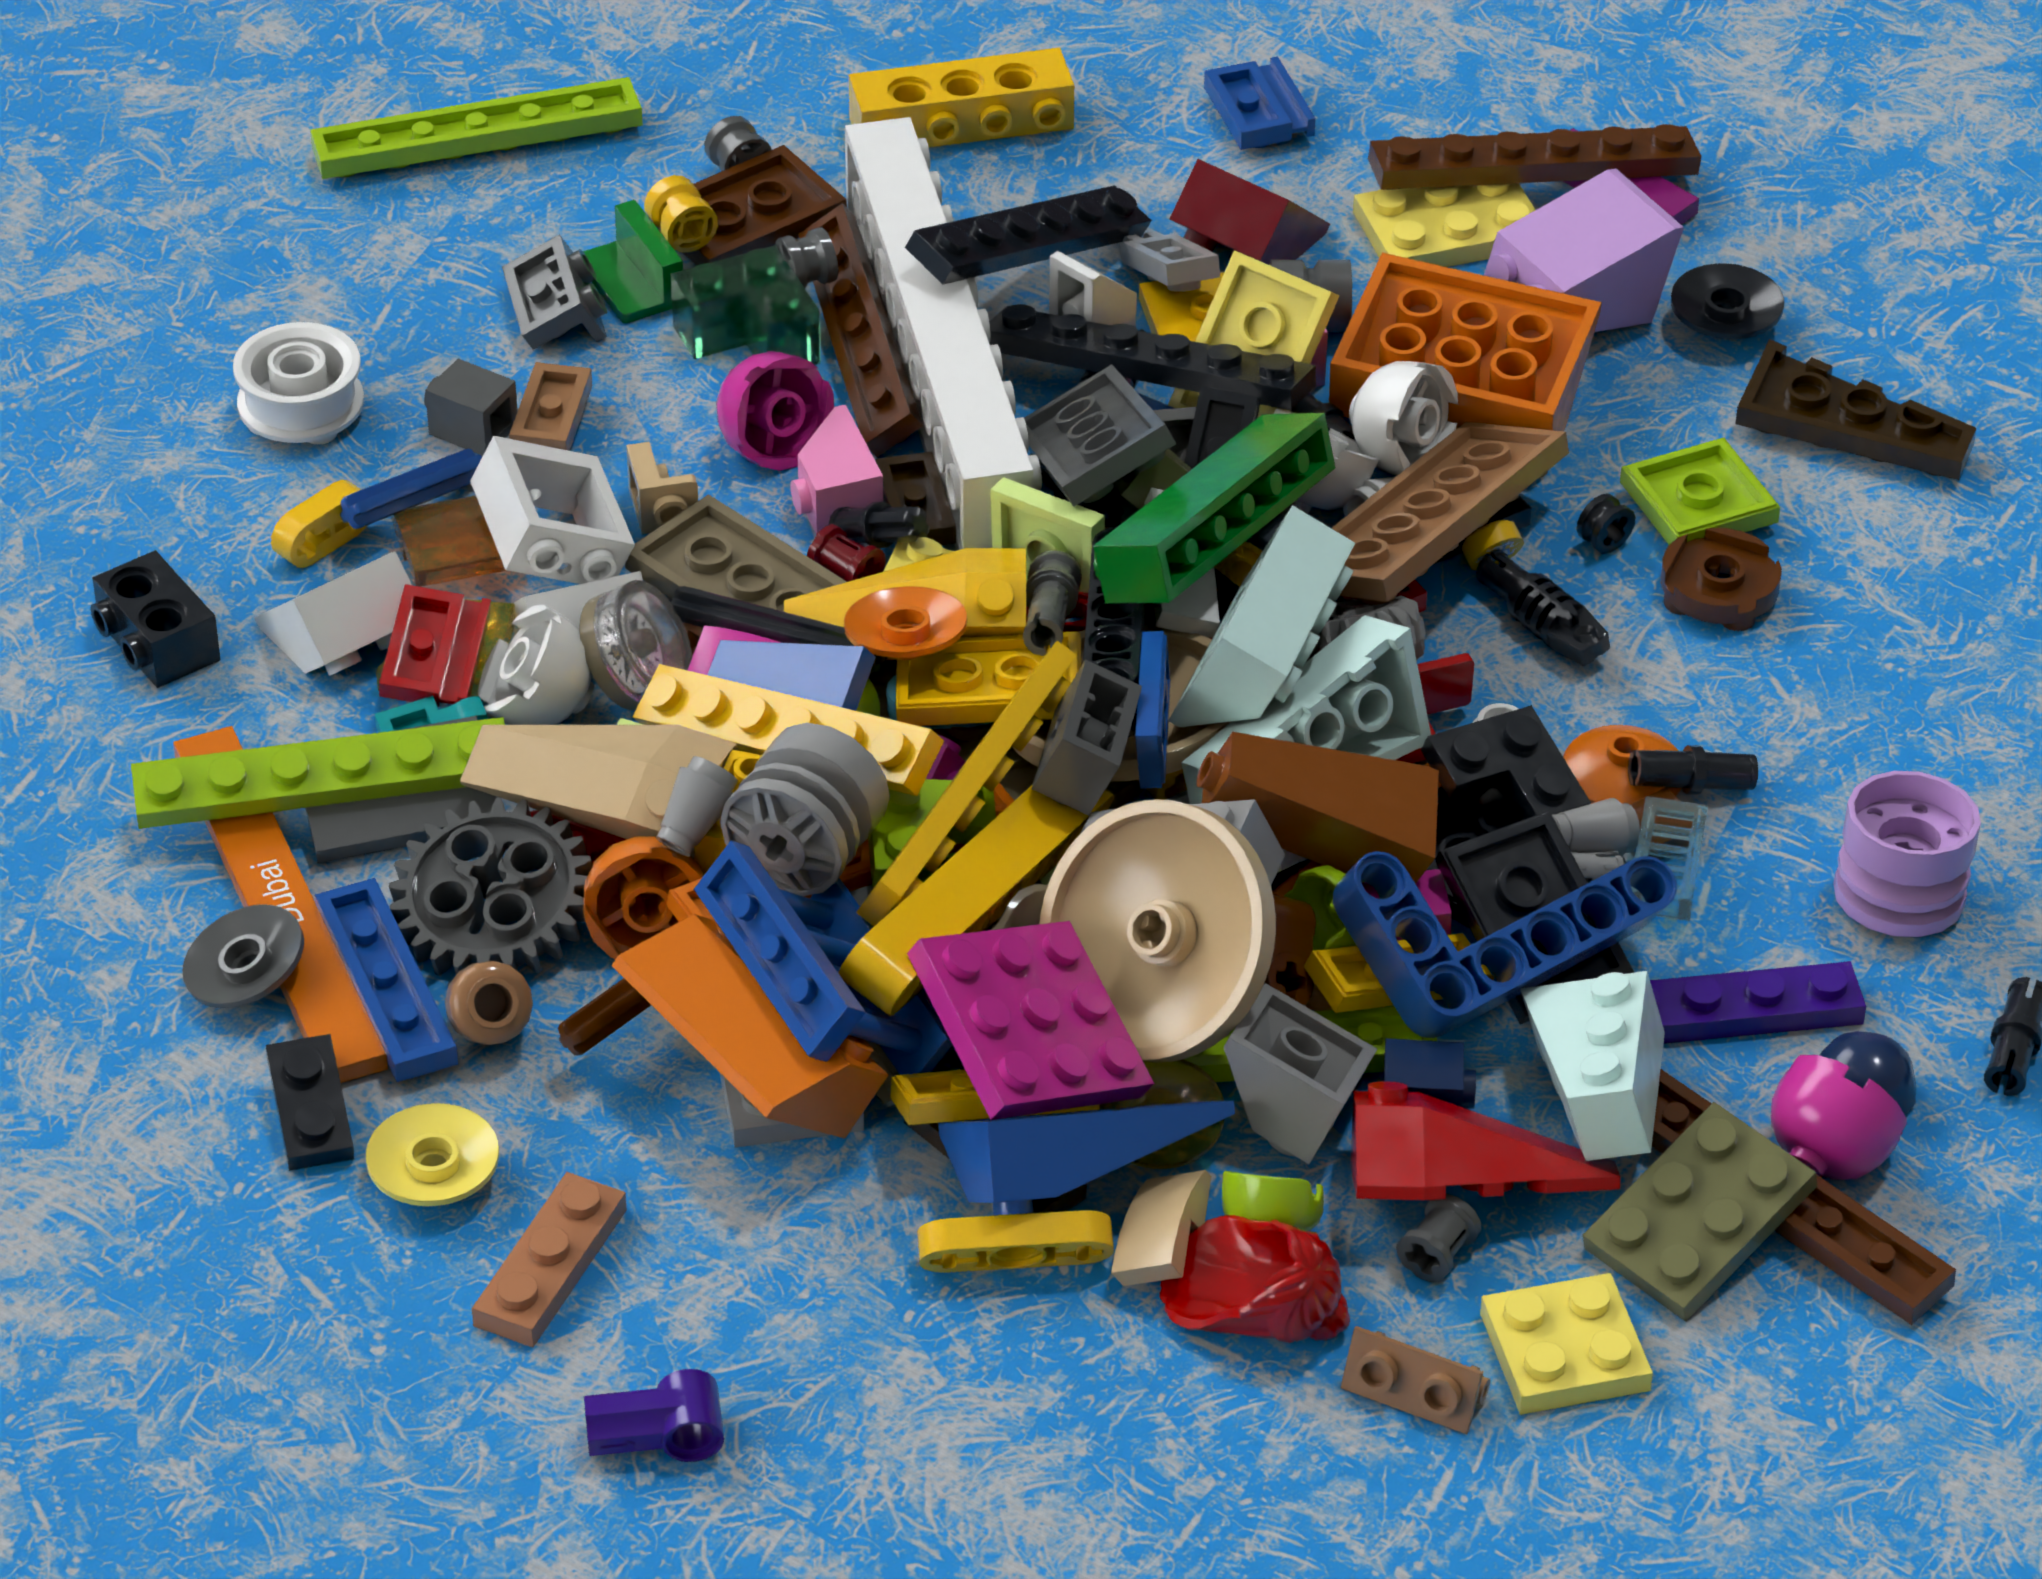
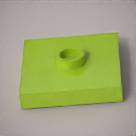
(1699, 491)

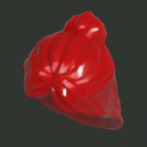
(1258, 1282)

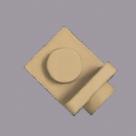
(653, 492)

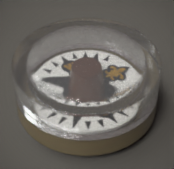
(628, 637)

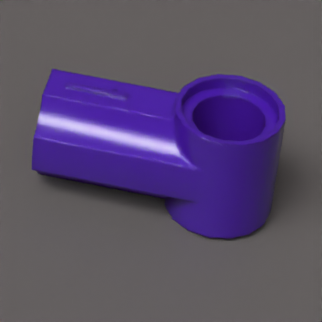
(676, 1417)

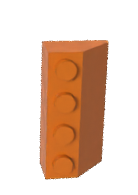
(724, 1013)

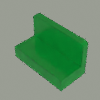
(636, 267)

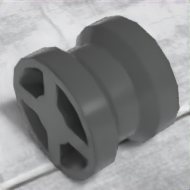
(734, 142)
(810, 257)

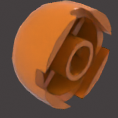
(630, 892)

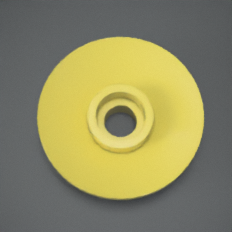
(432, 1154)

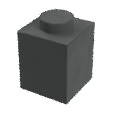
(470, 406)

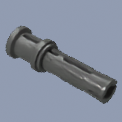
(1050, 597)

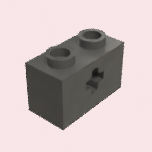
(1087, 737)

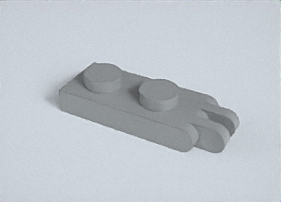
(1170, 260)

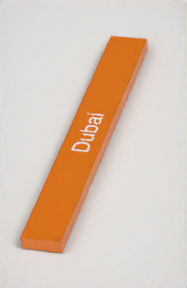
(267, 873)

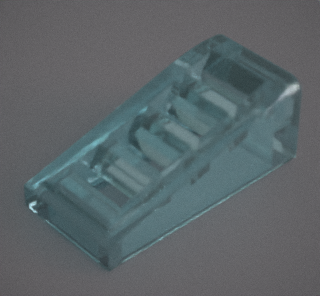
(1682, 904)

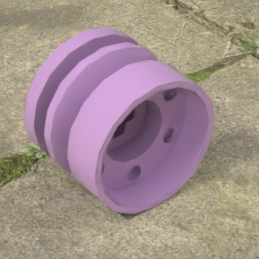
(1906, 853)

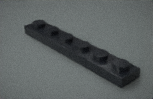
(1027, 234)
(1150, 357)

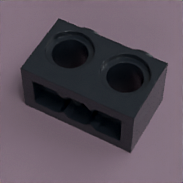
(155, 619)

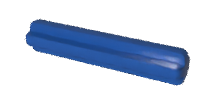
(409, 489)

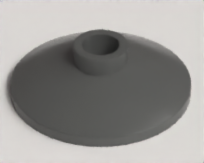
(243, 956)

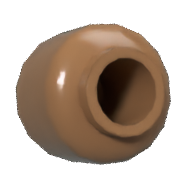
(488, 1003)

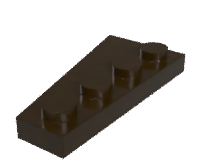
(1858, 419)

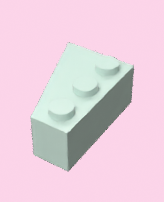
(1603, 1058)

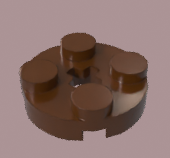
(1735, 602)

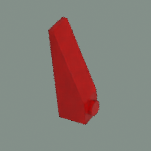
(1419, 1145)

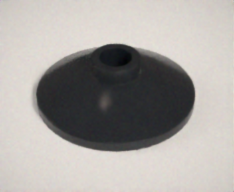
(1727, 301)

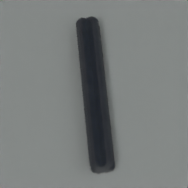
(715, 610)

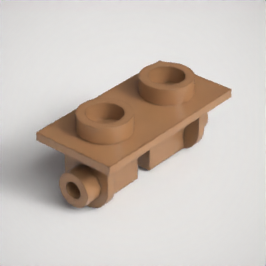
(1413, 1380)

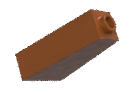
(1329, 800)

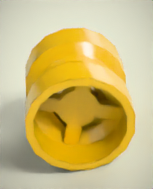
(681, 213)

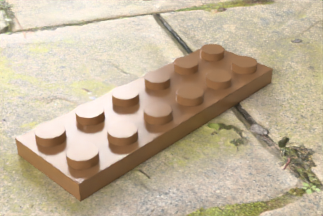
(1441, 503)

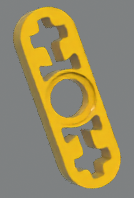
(1015, 1241)

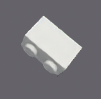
(339, 616)

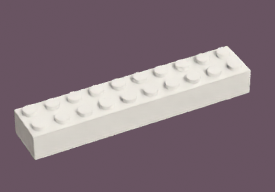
(937, 328)

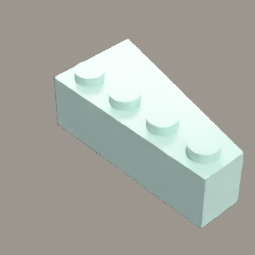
(1351, 698)

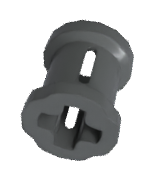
(1438, 1238)

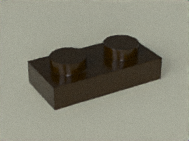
(916, 482)

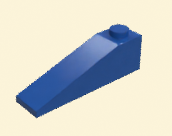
(1050, 1155)

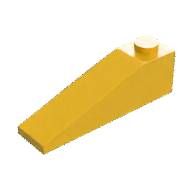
(983, 579)

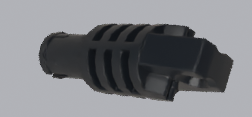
(1545, 609)

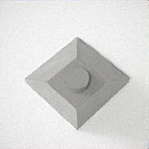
(1293, 1071)

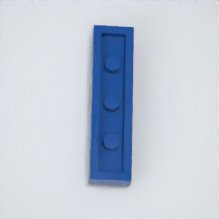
(387, 980)

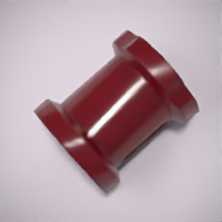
(845, 556)

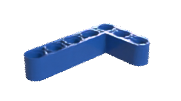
(1507, 952)

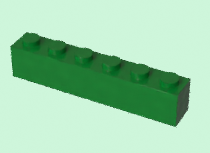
(1213, 508)

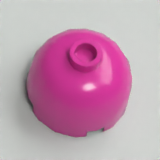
(772, 408)
(1833, 1121)

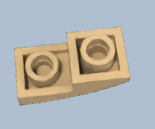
(1159, 1226)

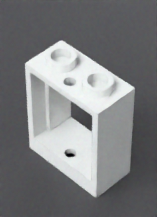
(527, 475)

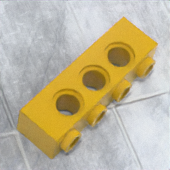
(970, 97)

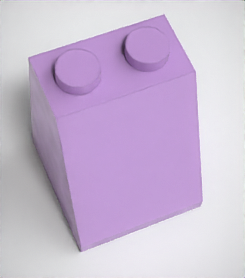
(1594, 244)

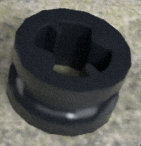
(1606, 523)

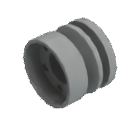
(807, 806)

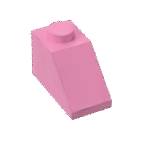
(835, 470)

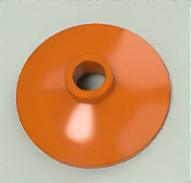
(905, 622)
(1602, 757)

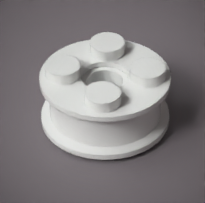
(298, 382)

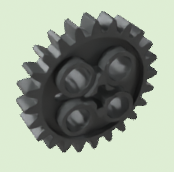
(443, 879)

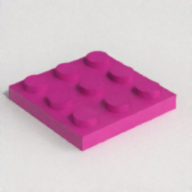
(1030, 1019)

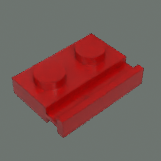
(434, 646)

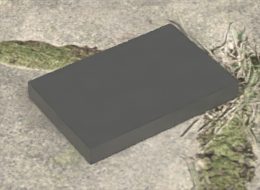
(387, 822)

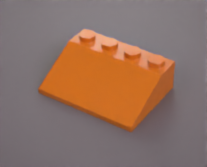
(1503, 342)

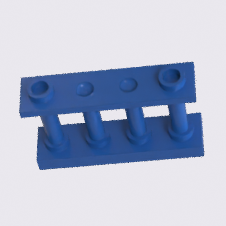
(796, 956)

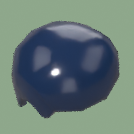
(1880, 1060)

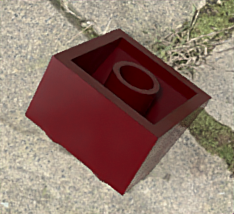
(1243, 217)

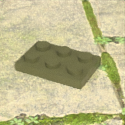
(1699, 1211)

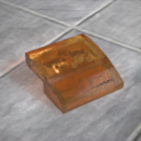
(446, 541)

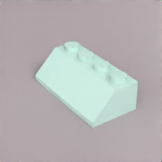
(1269, 625)

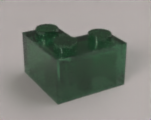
(745, 302)

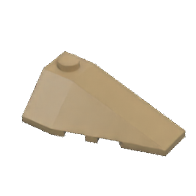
(590, 773)

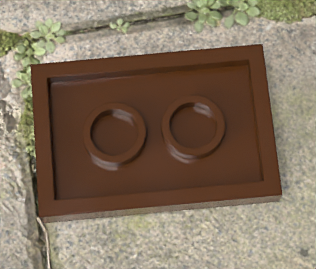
(762, 202)

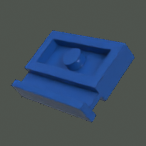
(1259, 103)

